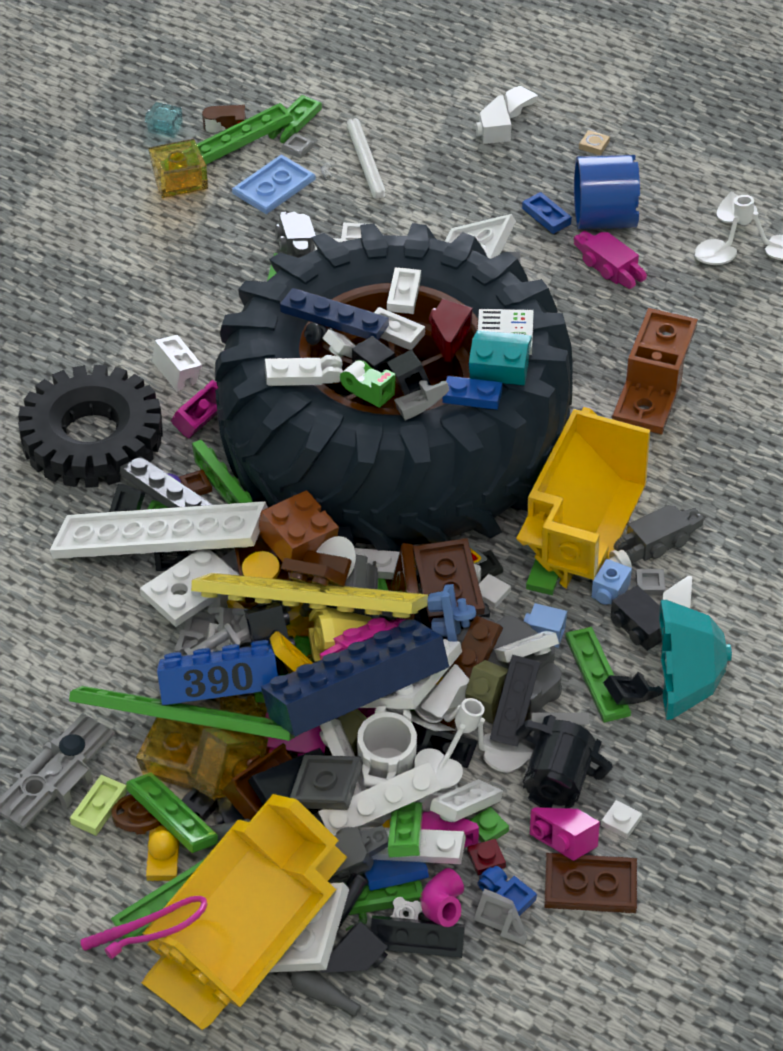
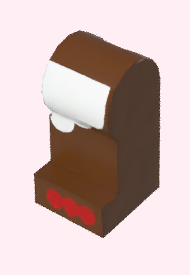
(222, 117)

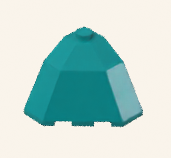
(691, 657)

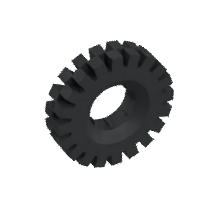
(59, 404)

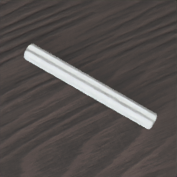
(366, 158)

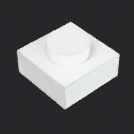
(339, 344)
(621, 819)

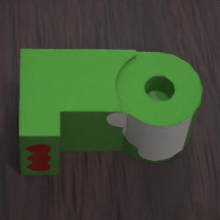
(369, 383)

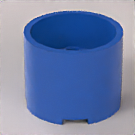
(606, 192)

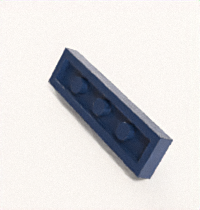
(334, 314)

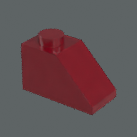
(450, 326)

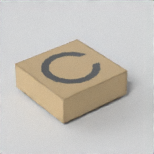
(594, 142)

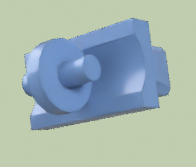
(446, 602)

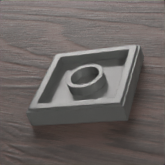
(327, 781)

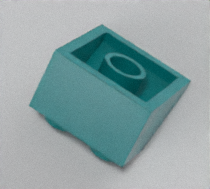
(499, 357)

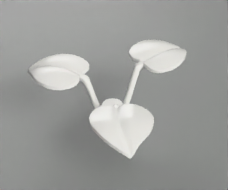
(736, 210)
(467, 717)

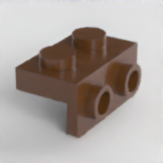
(319, 568)

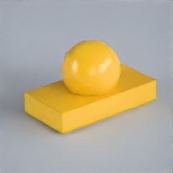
(162, 855)

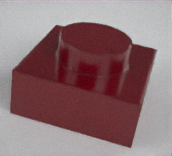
(486, 855)

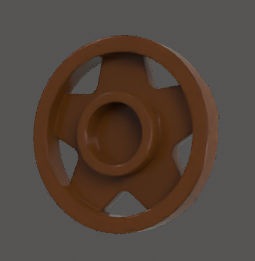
(134, 816)

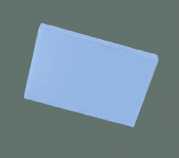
(273, 184)

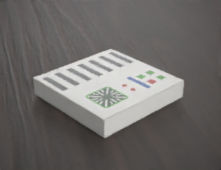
(507, 321)

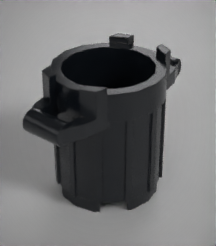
(560, 761)

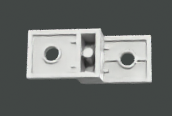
(179, 577)

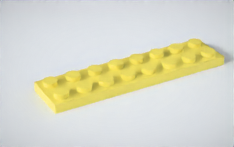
(318, 597)

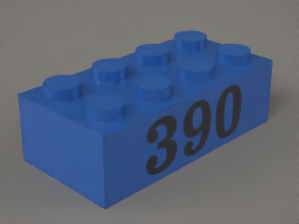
(216, 673)

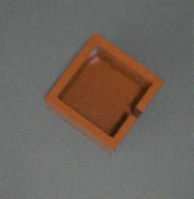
(296, 526)

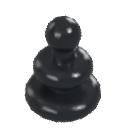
(314, 333)

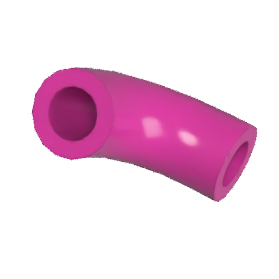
(440, 899)

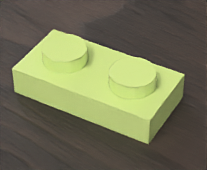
(98, 805)

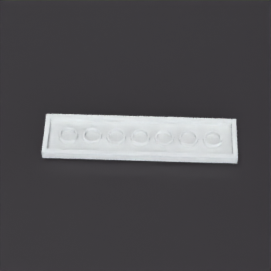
(158, 530)

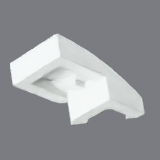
(680, 592)

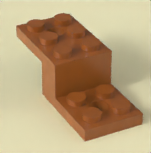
(655, 370)

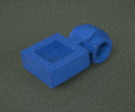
(495, 880)

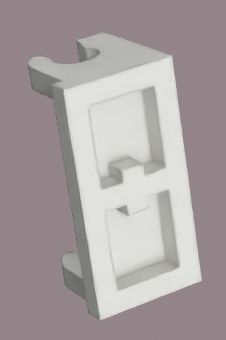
(176, 361)

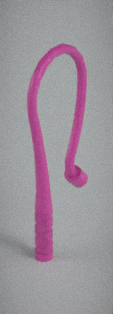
(121, 930)

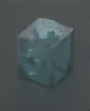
(164, 119)

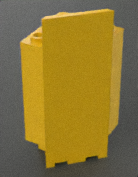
(585, 494)
(260, 896)

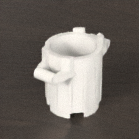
(386, 745)

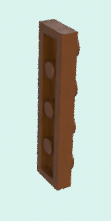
(476, 648)

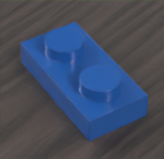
(546, 212)
(473, 392)

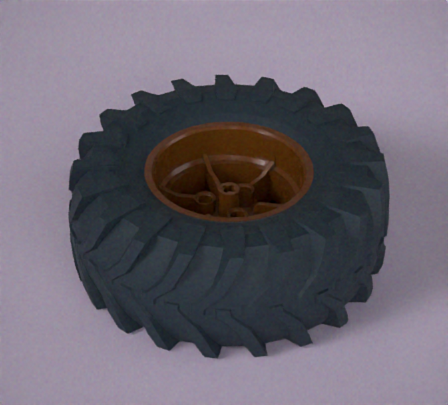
(365, 462)

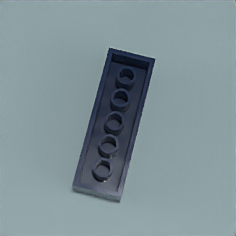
(354, 676)

